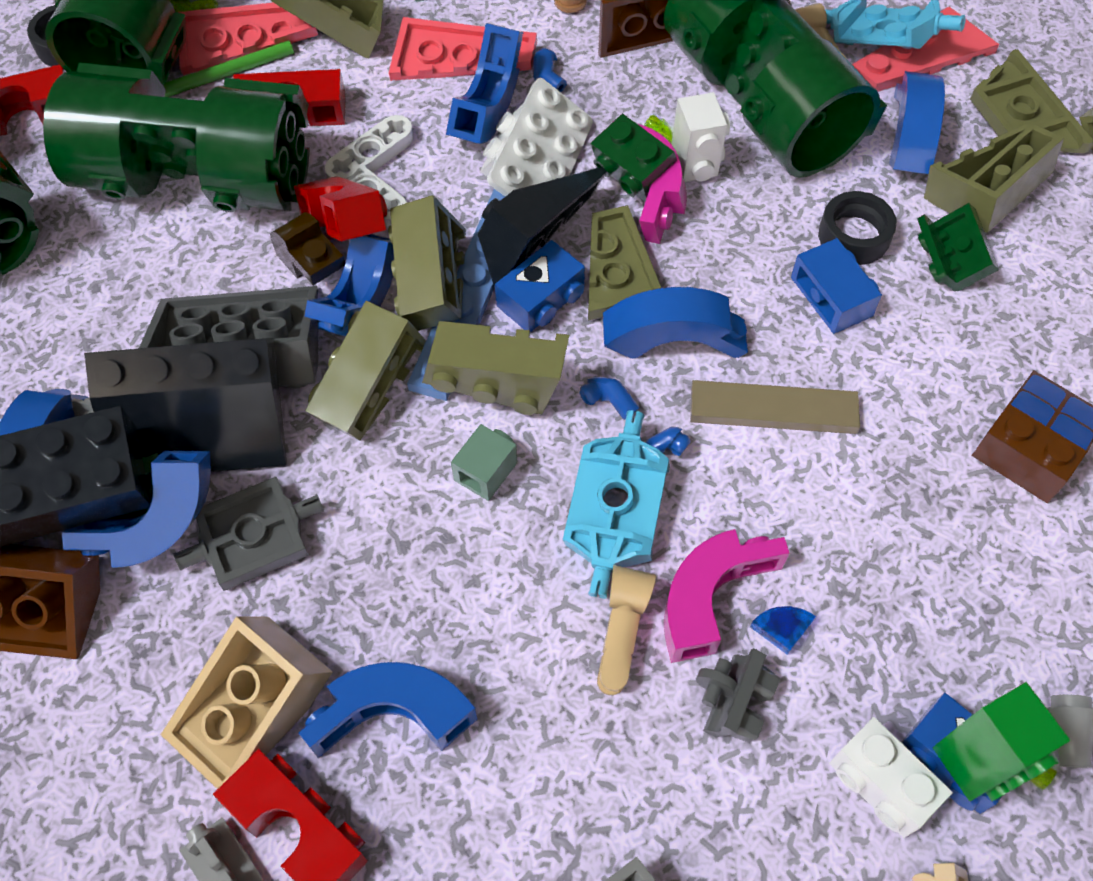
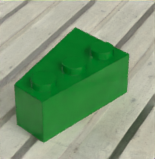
(1002, 745)

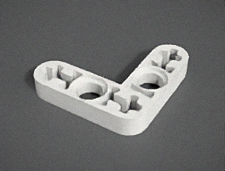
(363, 167)

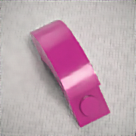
(665, 197)
(689, 614)

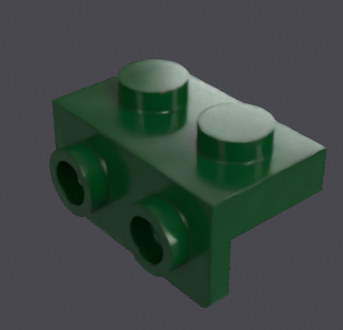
(631, 156)
(957, 248)

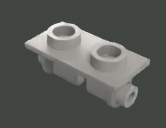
(218, 855)

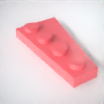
(235, 31)
(445, 50)
(888, 63)

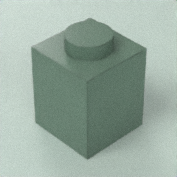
(484, 461)

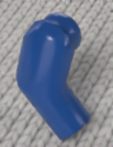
(543, 68)
(610, 391)
(672, 439)

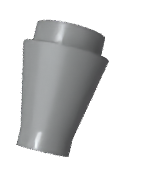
(1075, 717)

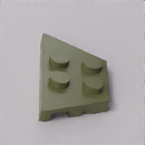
(1019, 96)

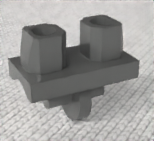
(729, 693)

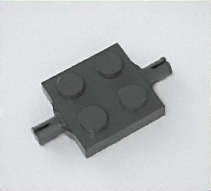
(249, 533)

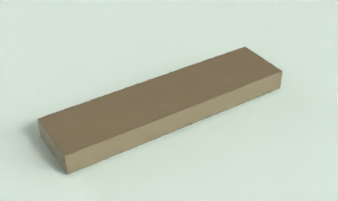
(775, 407)

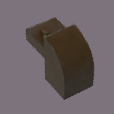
(306, 249)

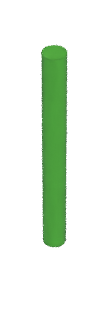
(228, 68)

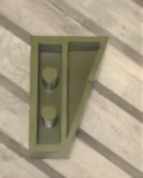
(346, 21)
(996, 175)
(426, 262)
(496, 367)
(364, 370)

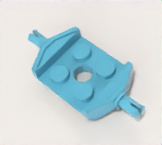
(881, 25)
(620, 533)

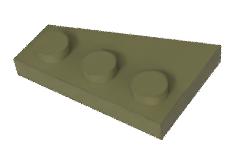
(617, 261)

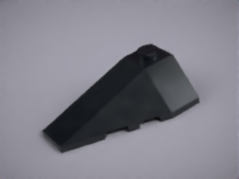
(530, 218)

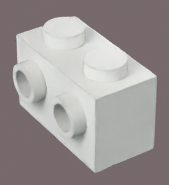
(700, 136)
(889, 779)

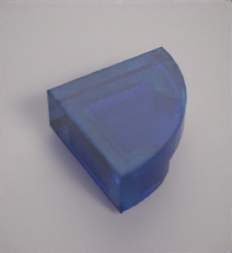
(783, 626)

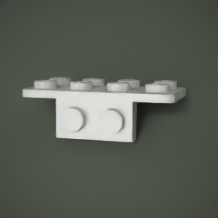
(536, 140)

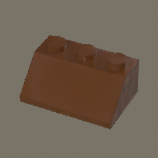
(46, 600)

